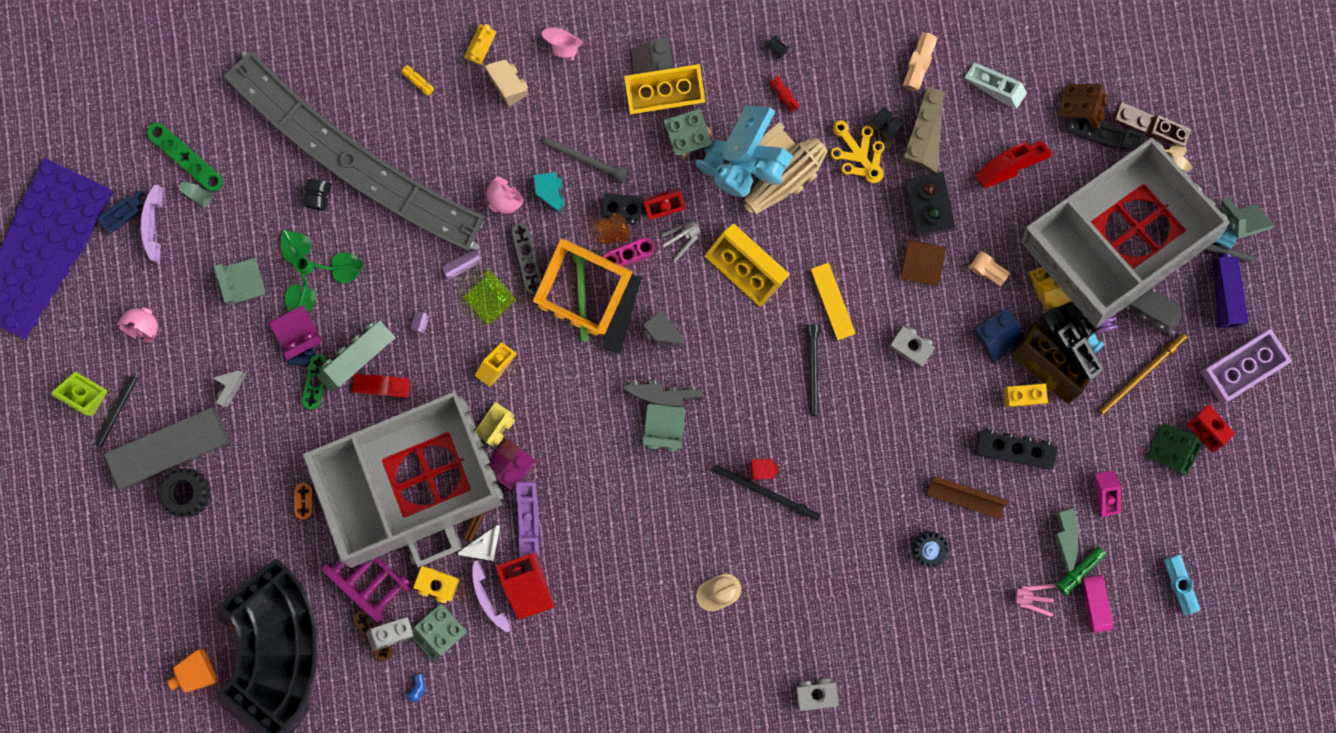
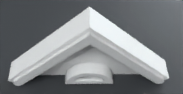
(484, 546)

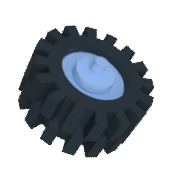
(930, 549)

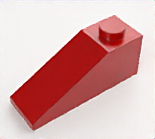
(382, 385)
(763, 469)

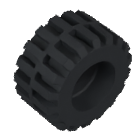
(169, 487)

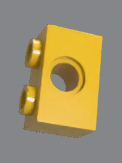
(1025, 395)
(428, 575)

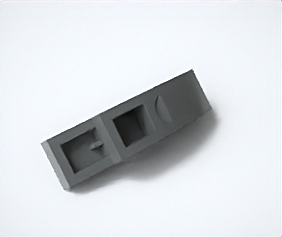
(653, 393)

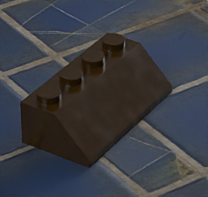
(1049, 365)

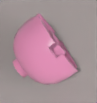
(502, 197)
(139, 323)

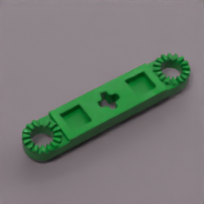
(175, 148)

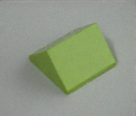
(80, 394)

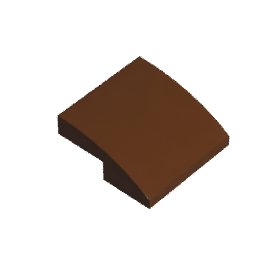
(923, 262)

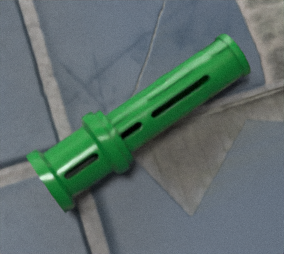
(1074, 576)

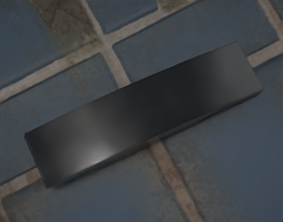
(621, 319)
(1074, 347)

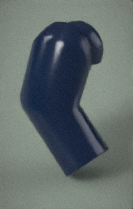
(303, 359)

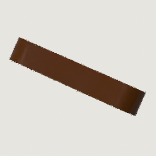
(360, 626)

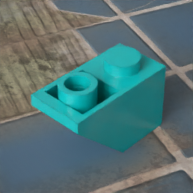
(547, 190)

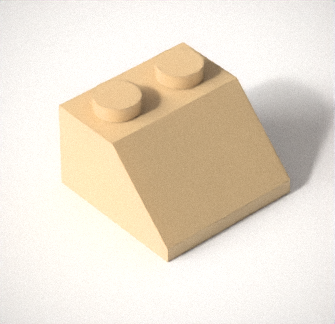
(506, 81)

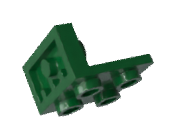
(1175, 449)

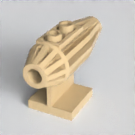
(802, 168)

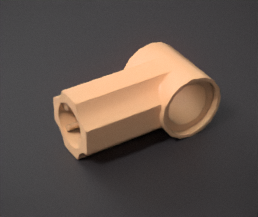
(985, 266)

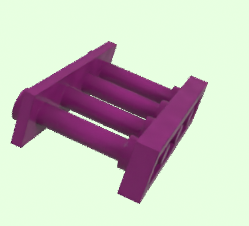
(361, 598)

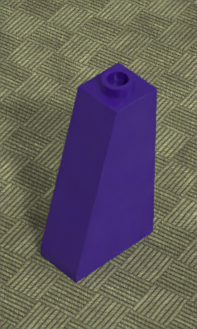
(1229, 292)

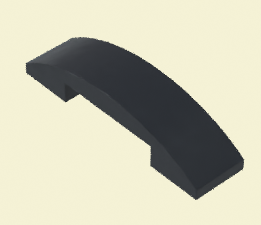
(1106, 134)

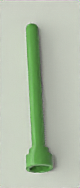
(581, 293)

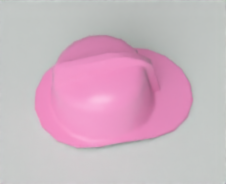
(562, 42)

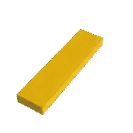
(832, 301)

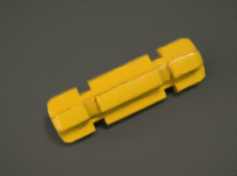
(417, 80)

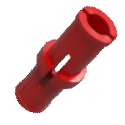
(784, 94)

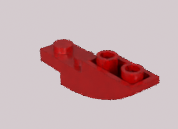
(1009, 162)

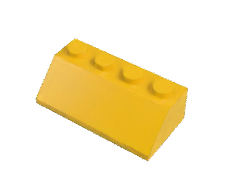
(664, 89)
(746, 265)

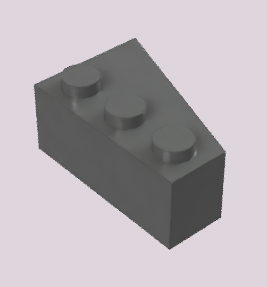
(1157, 311)

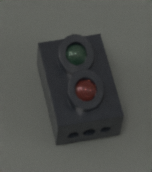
(929, 204)

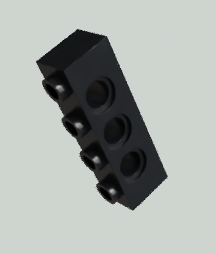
(985, 448)

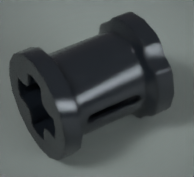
(777, 47)

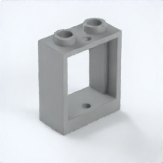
(455, 544)

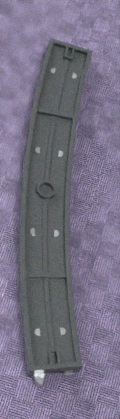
(350, 160)

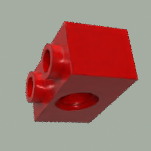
(664, 203)
(1210, 428)

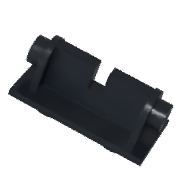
(1071, 314)

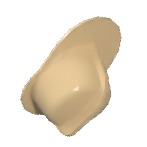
(718, 592)

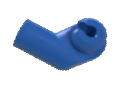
(419, 689)

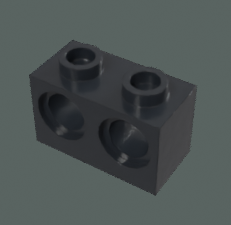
(623, 203)

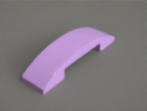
(153, 200)
(478, 575)

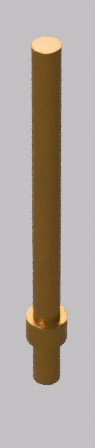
(1168, 350)

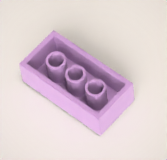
(1245, 366)

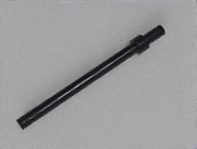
(800, 509)

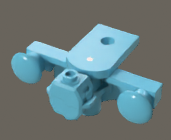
(745, 155)

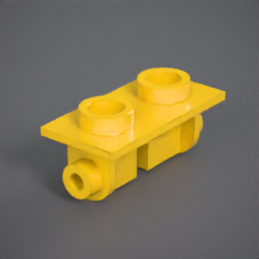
(480, 44)

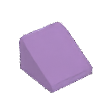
(419, 322)

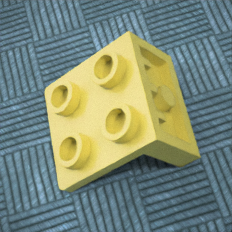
(494, 424)

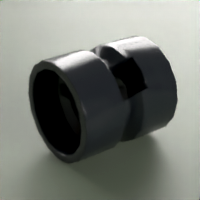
(879, 122)
(316, 194)

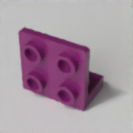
(295, 332)

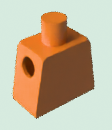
(193, 673)

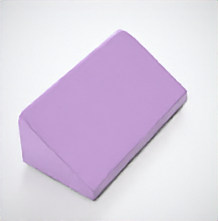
(461, 264)

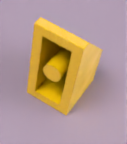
(495, 364)

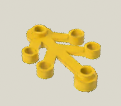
(858, 154)

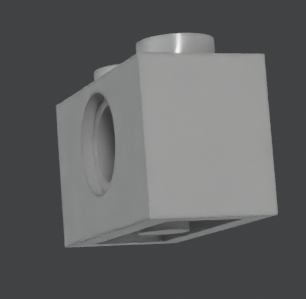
(900, 346)
(389, 634)
(828, 699)

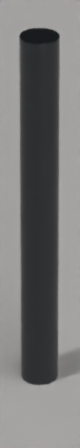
(116, 411)

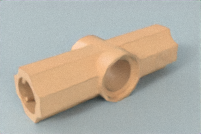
(920, 61)

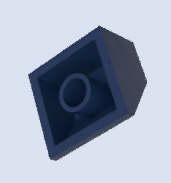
(999, 334)

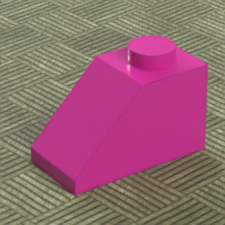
(1108, 493)

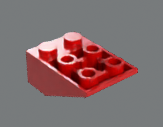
(525, 585)

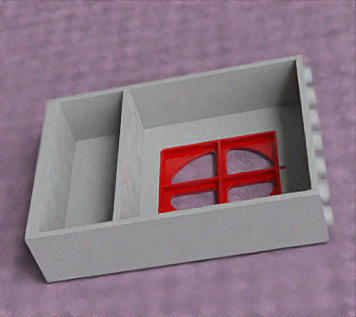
(1088, 266)
(360, 486)

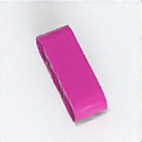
(634, 247)
(1097, 603)

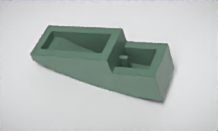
(1067, 538)

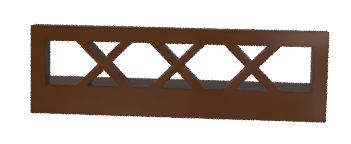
(966, 497)

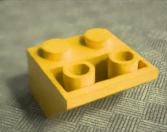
(1047, 289)

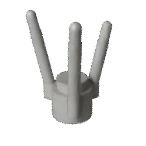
(688, 230)

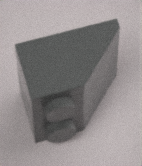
(652, 56)
(662, 331)

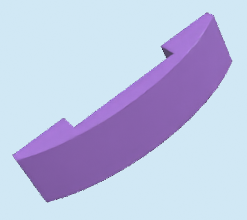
(528, 518)

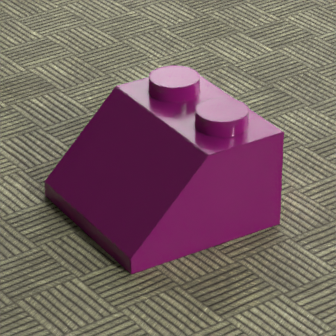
(511, 464)

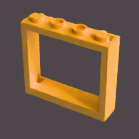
(562, 313)

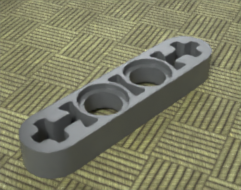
(525, 259)

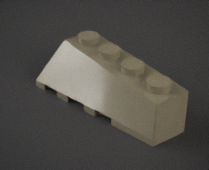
(924, 139)

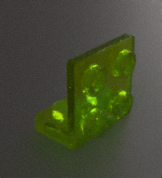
(490, 298)

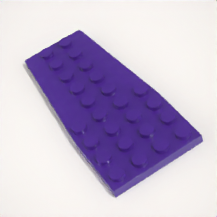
(45, 241)

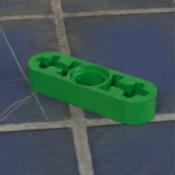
(307, 395)

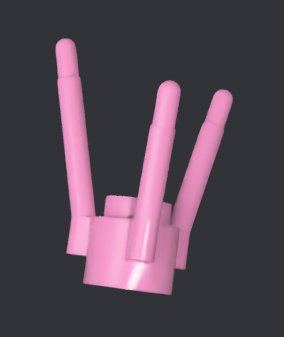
(1024, 597)

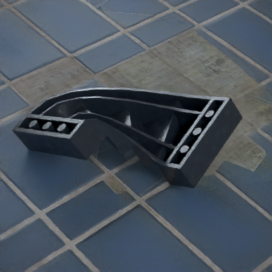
(274, 651)

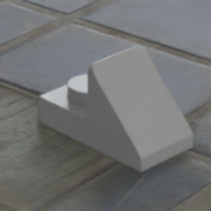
(232, 382)

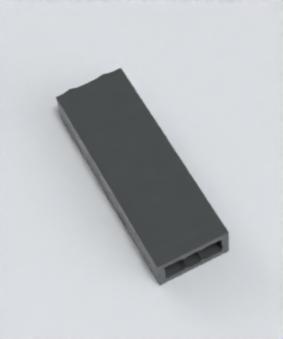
(166, 449)

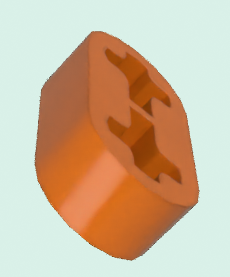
(309, 501)

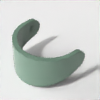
(196, 193)

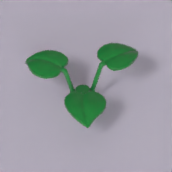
(294, 248)

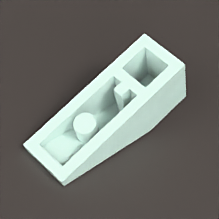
(997, 85)

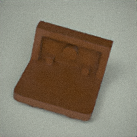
(1084, 102)

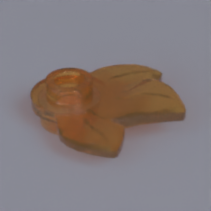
(613, 229)

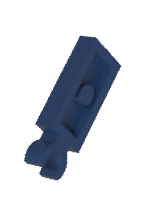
(121, 212)

